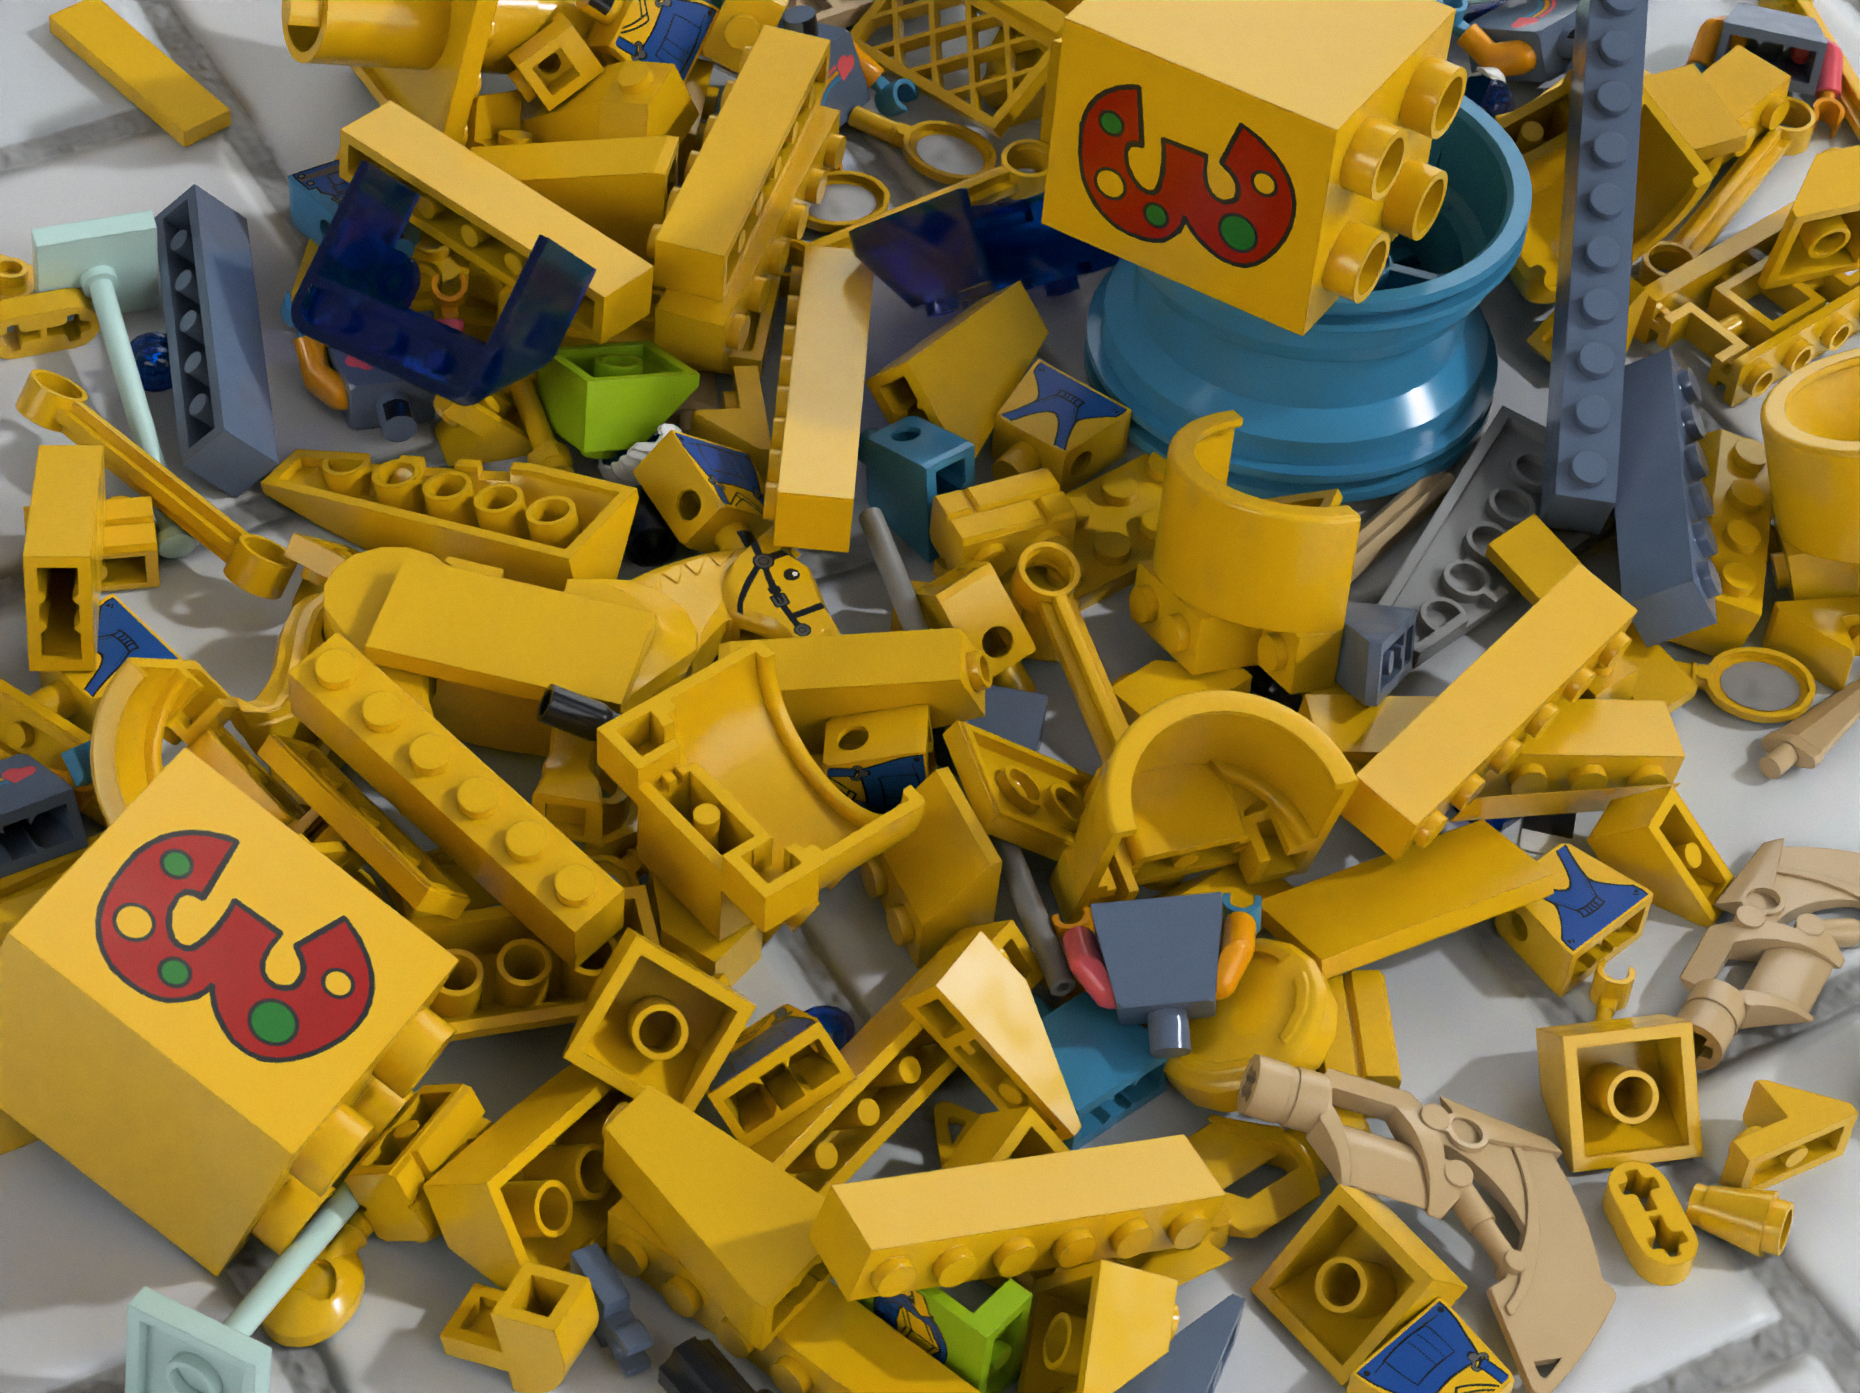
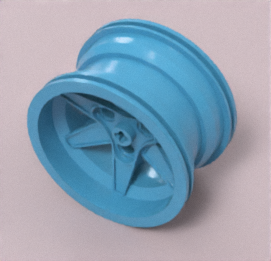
(1372, 386)

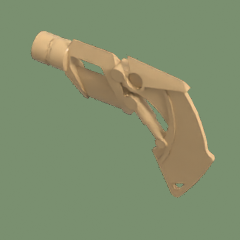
(1792, 961)
(1548, 1288)

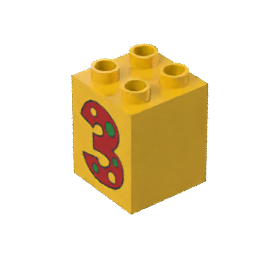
(1253, 142)
(214, 1016)

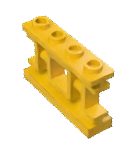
(1722, 284)

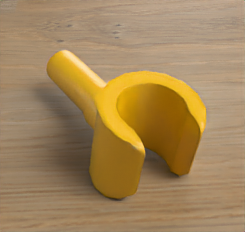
(1610, 993)

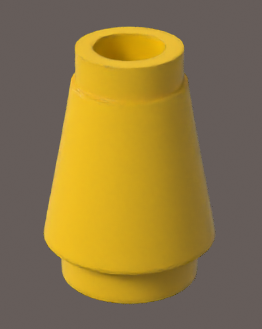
(1742, 1216)

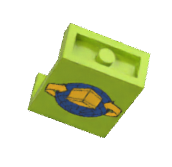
(976, 1346)

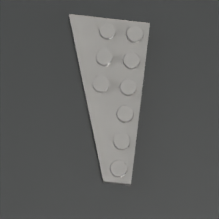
(1448, 568)

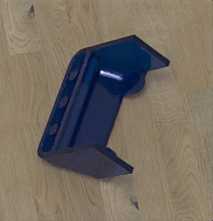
(965, 252)
(363, 289)

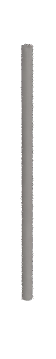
(1014, 866)

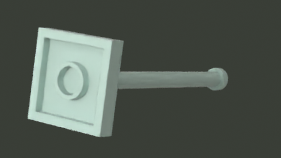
(117, 268)
(188, 1352)

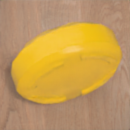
(1275, 1011)

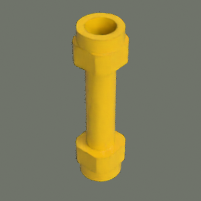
(545, 448)

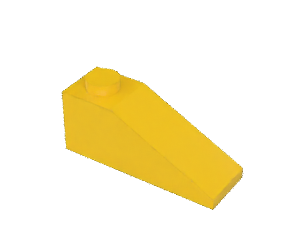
(992, 1029)

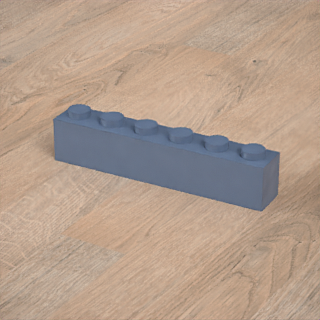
(215, 342)
(1664, 502)

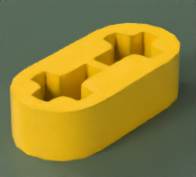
(43, 325)
(1639, 1226)

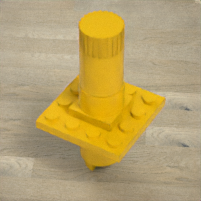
(423, 50)

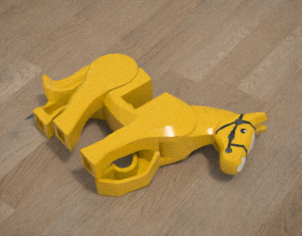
(697, 606)

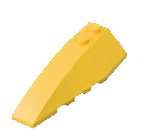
(528, 521)
(532, 1180)

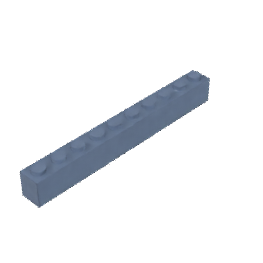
(1594, 266)

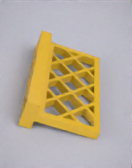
(1031, 20)

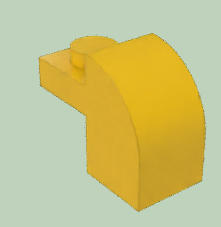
(528, 1329)

